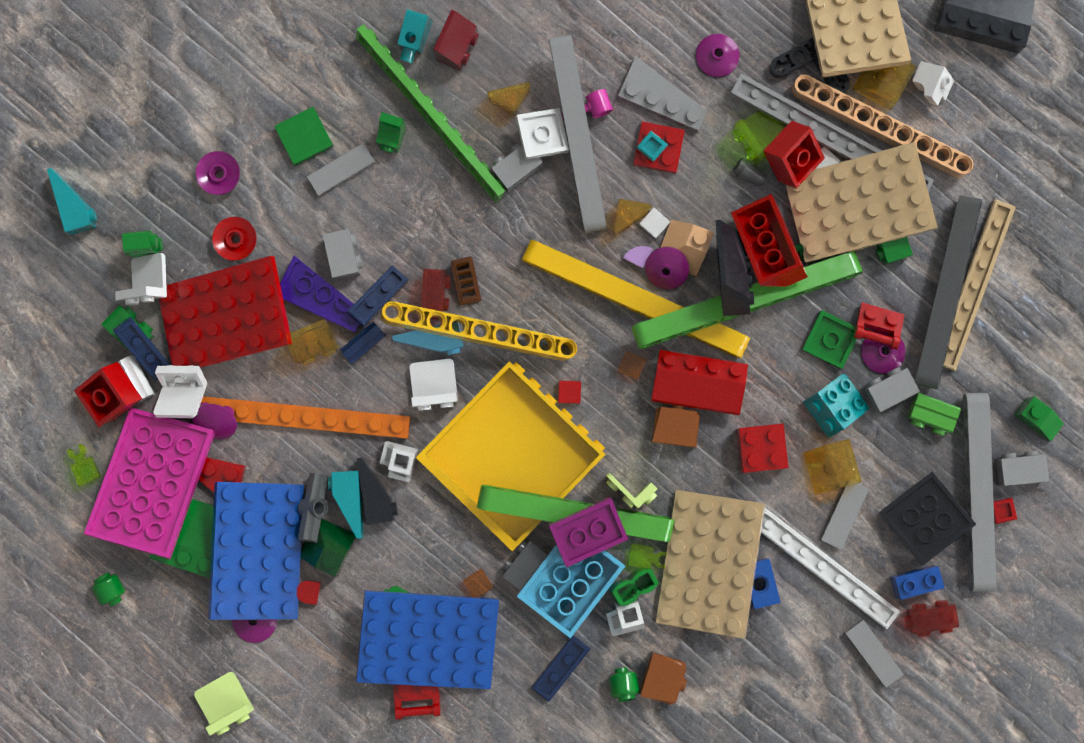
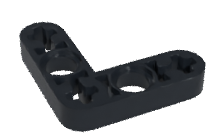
(801, 48)

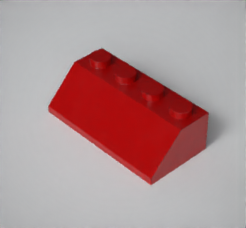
(769, 243)
(699, 382)

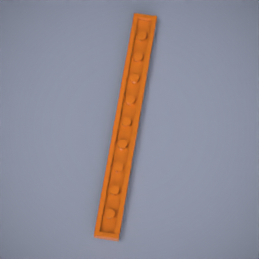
(316, 418)

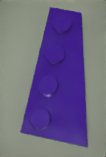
(311, 292)

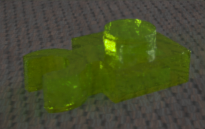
(85, 468)
(643, 556)

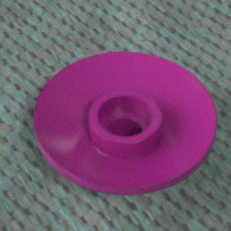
(714, 65)
(210, 165)
(667, 258)
(878, 362)
(254, 633)

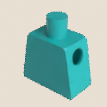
(414, 25)

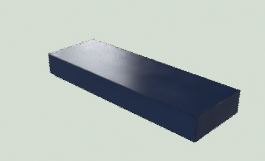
(377, 296)
(140, 346)
(560, 668)

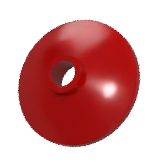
(224, 234)

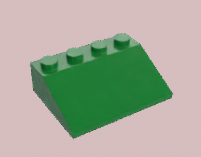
(194, 541)

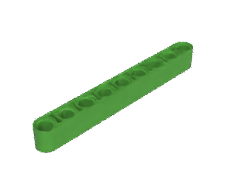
(554, 508)

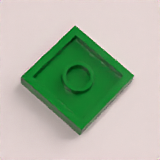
(303, 136)
(830, 340)

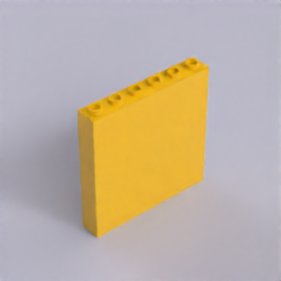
(511, 441)

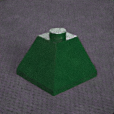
(331, 548)

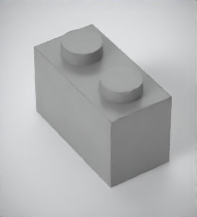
(514, 167)
(342, 254)
(891, 390)
(1022, 470)

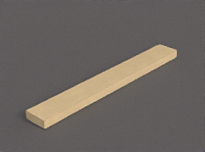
(977, 278)

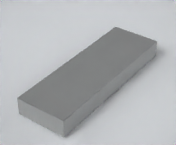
(341, 169)
(844, 515)
(874, 653)

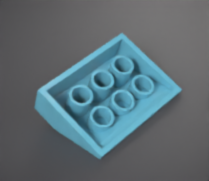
(571, 592)

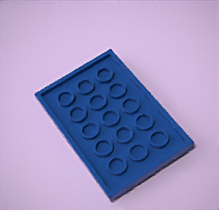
(255, 551)
(427, 639)

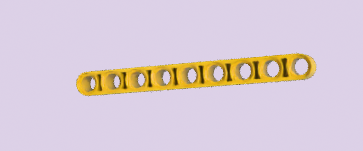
(489, 328)

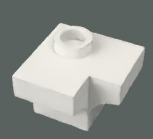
(934, 82)
(399, 460)
(625, 619)

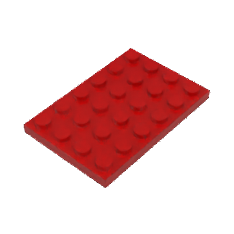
(225, 314)

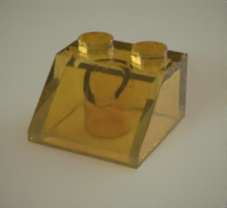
(884, 84)
(313, 341)
(832, 467)

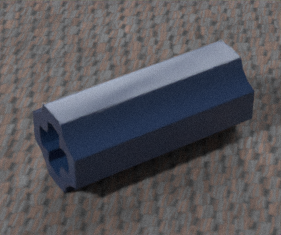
(362, 342)

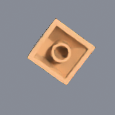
(690, 240)

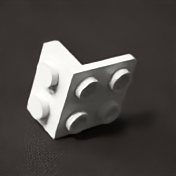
(147, 280)
(433, 384)
(180, 391)

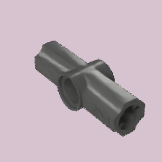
(313, 508)

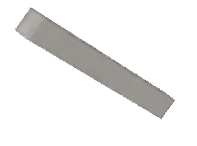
(577, 133)
(979, 492)

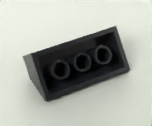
(733, 271)

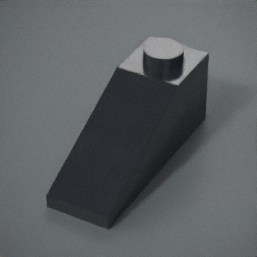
(376, 499)

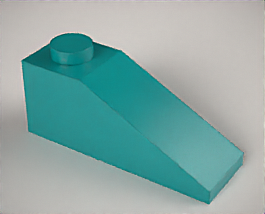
(73, 210)
(348, 495)

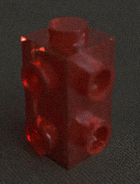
(434, 290)
(924, 620)

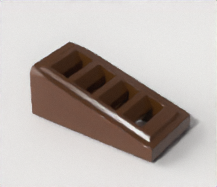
(461, 262)

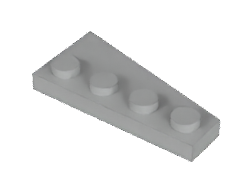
(656, 94)

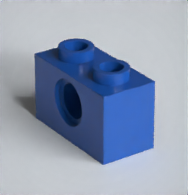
(917, 582)
(768, 594)

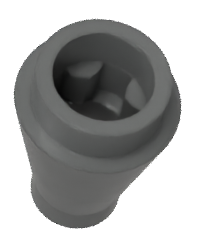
(748, 171)

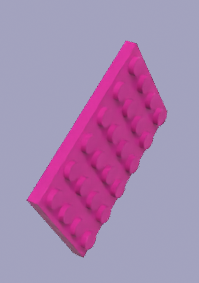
(149, 483)

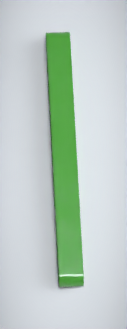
(710, 311)

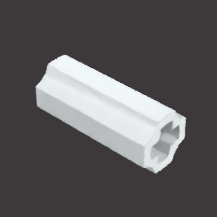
(137, 377)

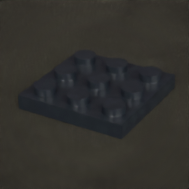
(927, 518)

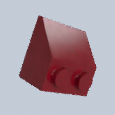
(456, 41)

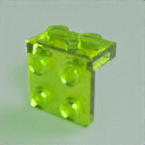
(756, 134)

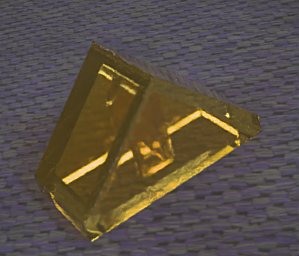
(510, 98)
(628, 213)

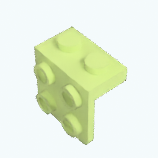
(645, 496)
(223, 703)

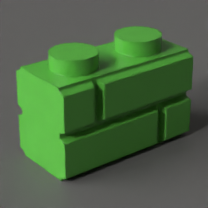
(933, 414)

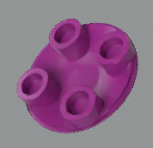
(217, 418)

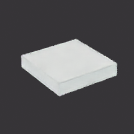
(542, 133)

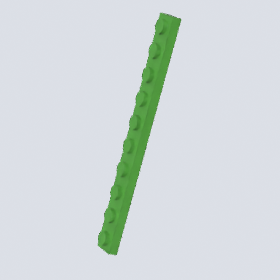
(435, 119)

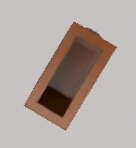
(676, 426)
(663, 679)

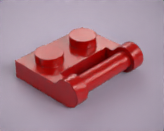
(879, 320)
(416, 692)

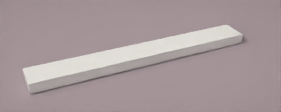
(828, 570)

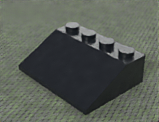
(988, 22)

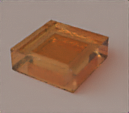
(631, 365)
(478, 583)

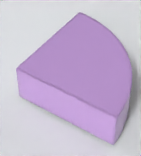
(638, 255)

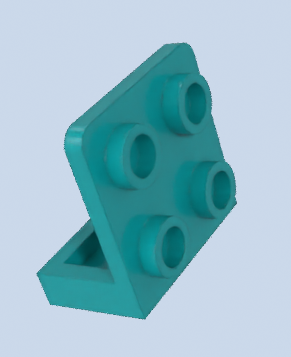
(836, 405)

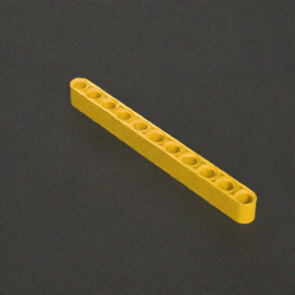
(626, 295)

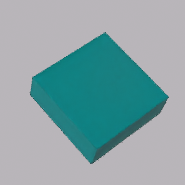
(652, 146)

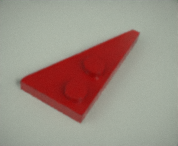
(221, 471)

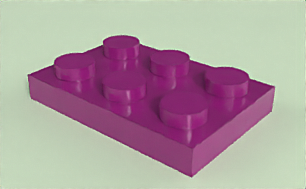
(588, 532)

